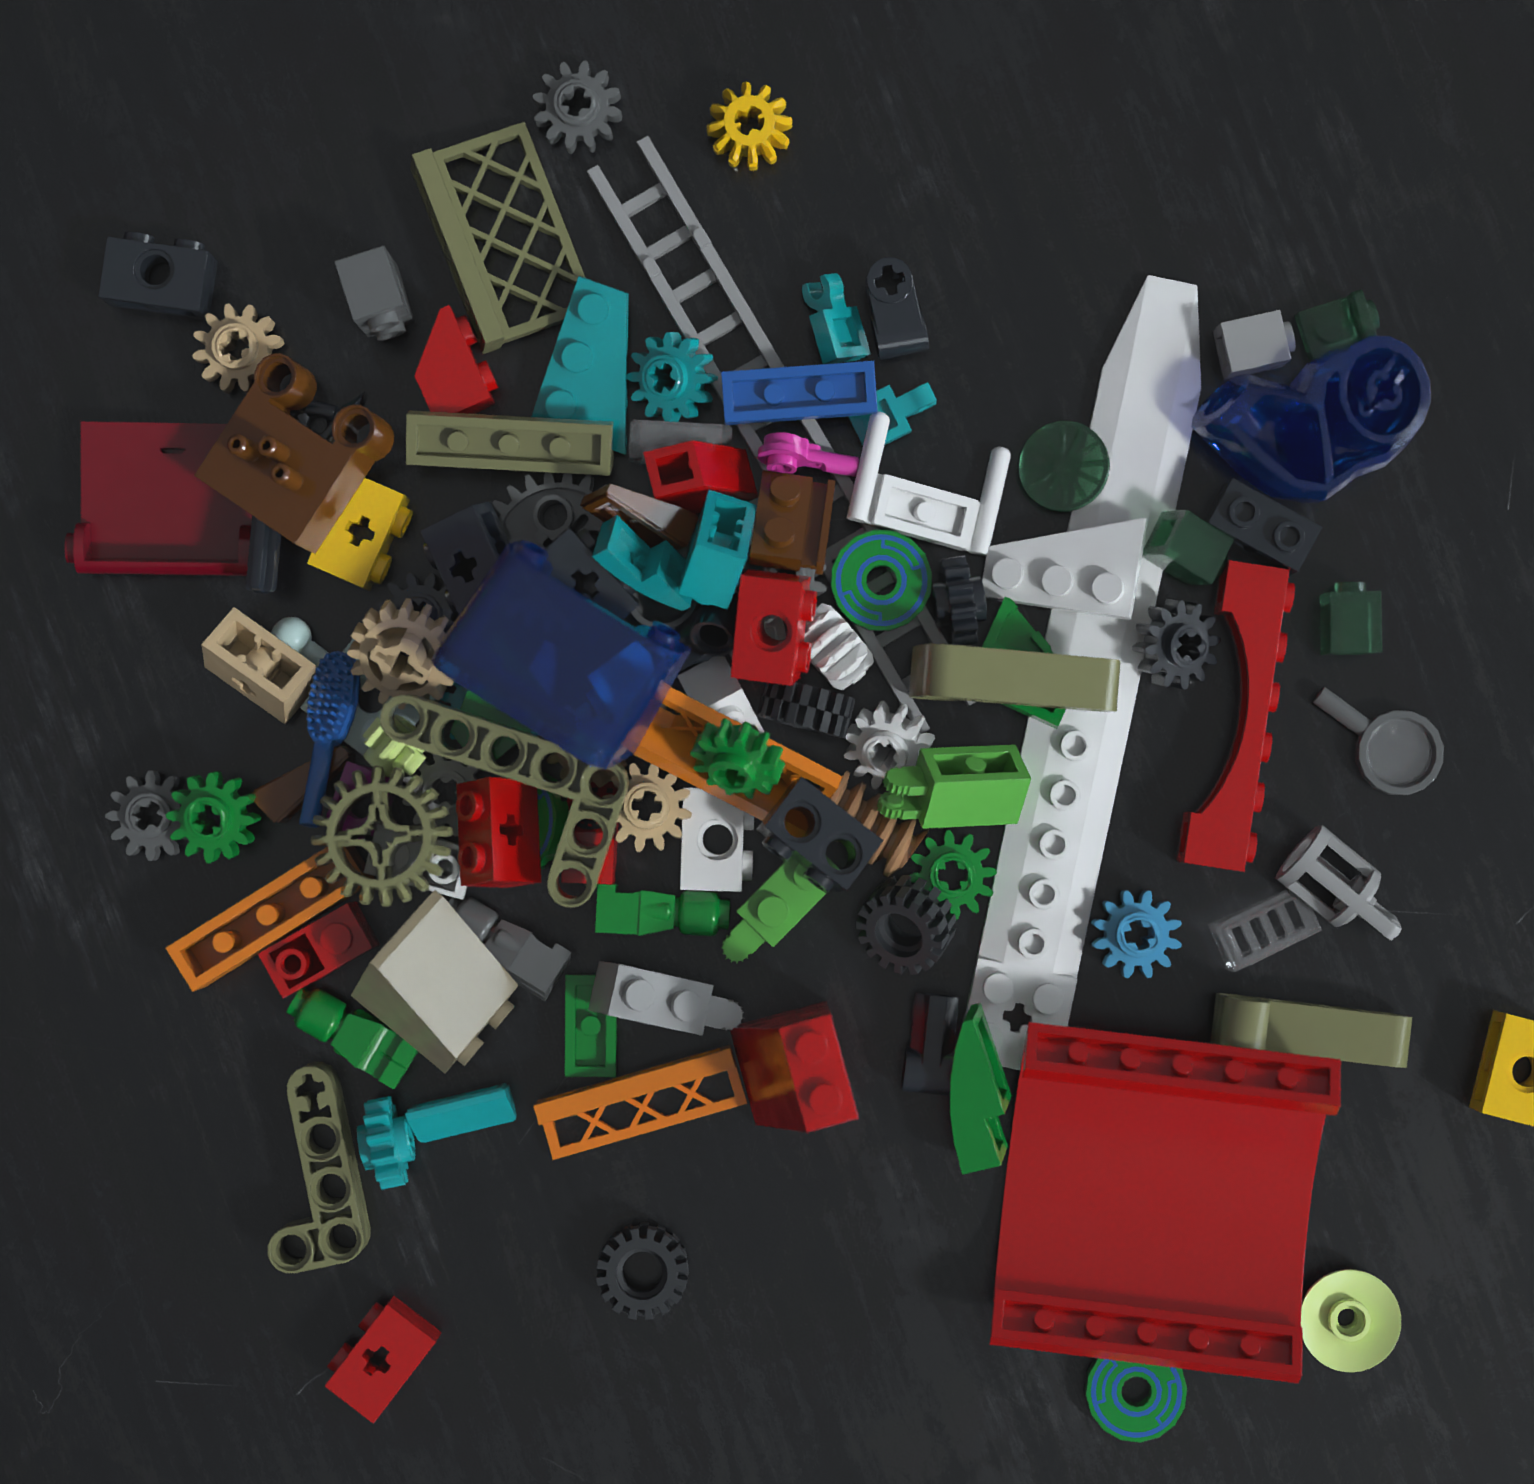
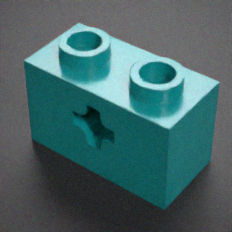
(718, 549)

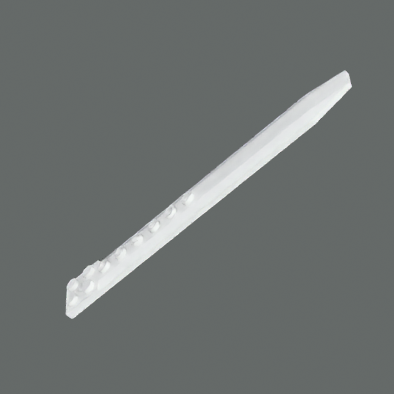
(1056, 849)

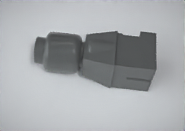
(515, 948)

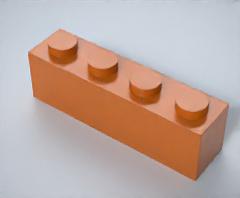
(260, 920)

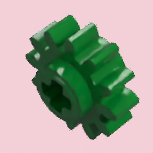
(737, 758)
(203, 831)
(963, 859)

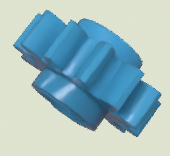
(1145, 916)

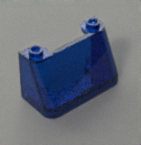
(560, 659)

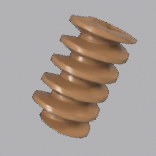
(898, 839)

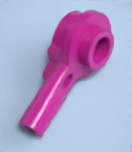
(788, 451)

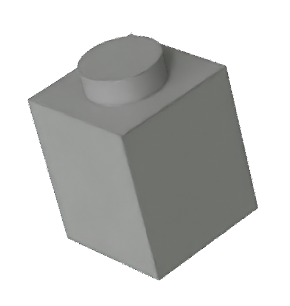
(1254, 344)

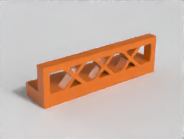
(672, 739)
(634, 1085)

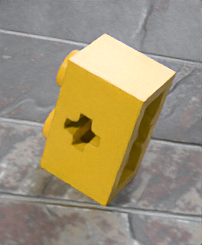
(369, 561)

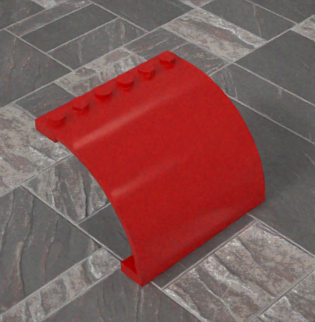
(1160, 1201)

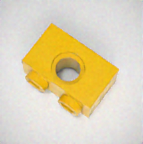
(1495, 1088)

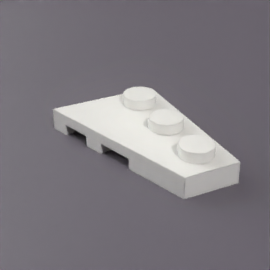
(1072, 570)

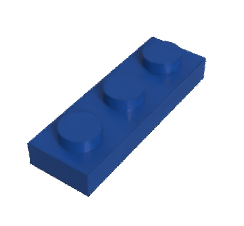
(799, 392)

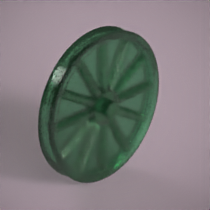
(1064, 466)

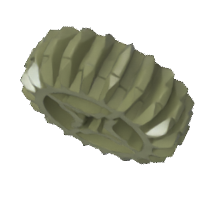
(379, 812)

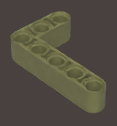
(528, 770)

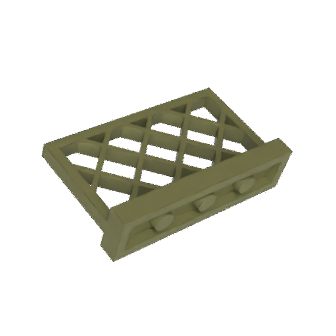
(459, 243)

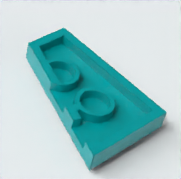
(590, 361)

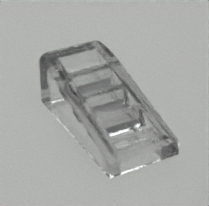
(651, 435)
(1229, 947)

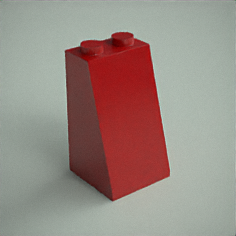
(794, 1070)

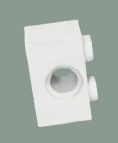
(705, 869)

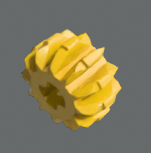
(740, 111)

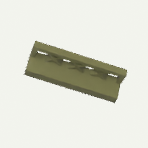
(509, 443)

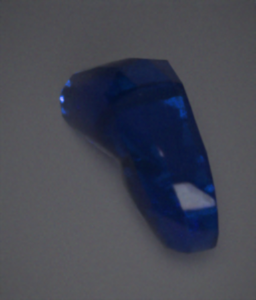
(1326, 428)

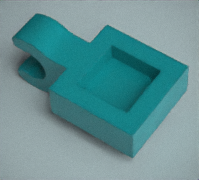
(835, 325)
(897, 410)

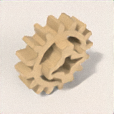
(379, 649)

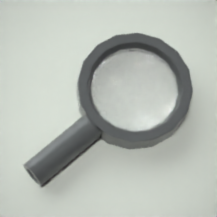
(1393, 750)

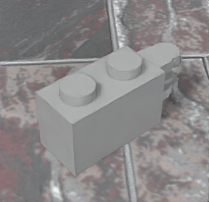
(660, 1000)

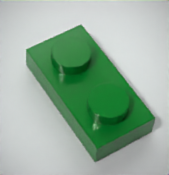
(588, 1034)

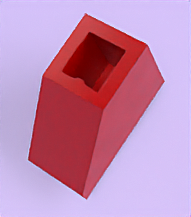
(449, 370)
(687, 470)
(319, 949)

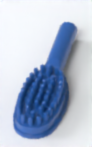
(329, 720)

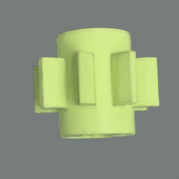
(390, 753)

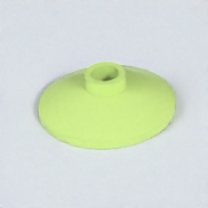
(1369, 1335)

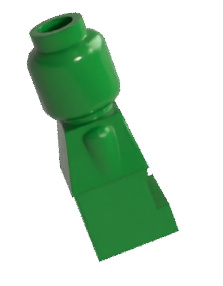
(653, 911)
(355, 1035)

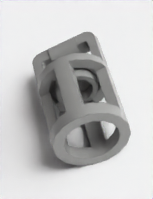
(1353, 896)

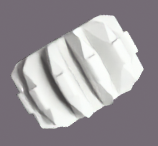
(836, 648)

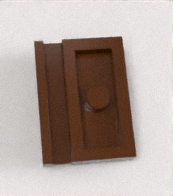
(791, 522)

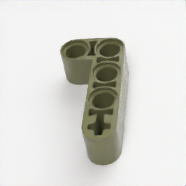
(1014, 677)
(1312, 1030)
(316, 1163)

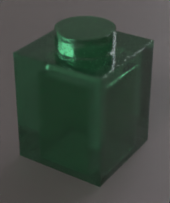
(1187, 547)
(1351, 620)

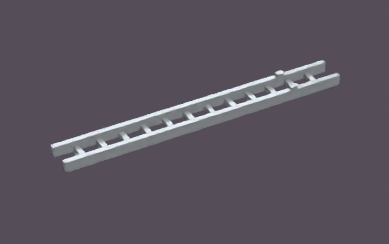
(768, 358)

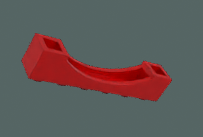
(1253, 607)

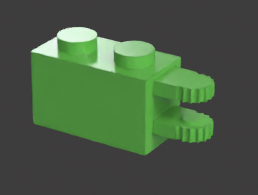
(958, 787)
(772, 910)

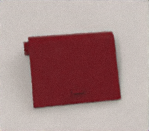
(149, 509)

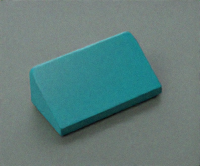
(462, 1113)

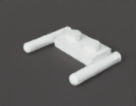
(921, 509)

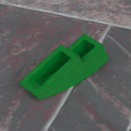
(977, 1096)

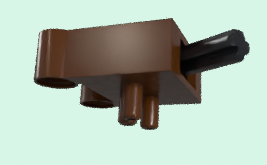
(286, 471)

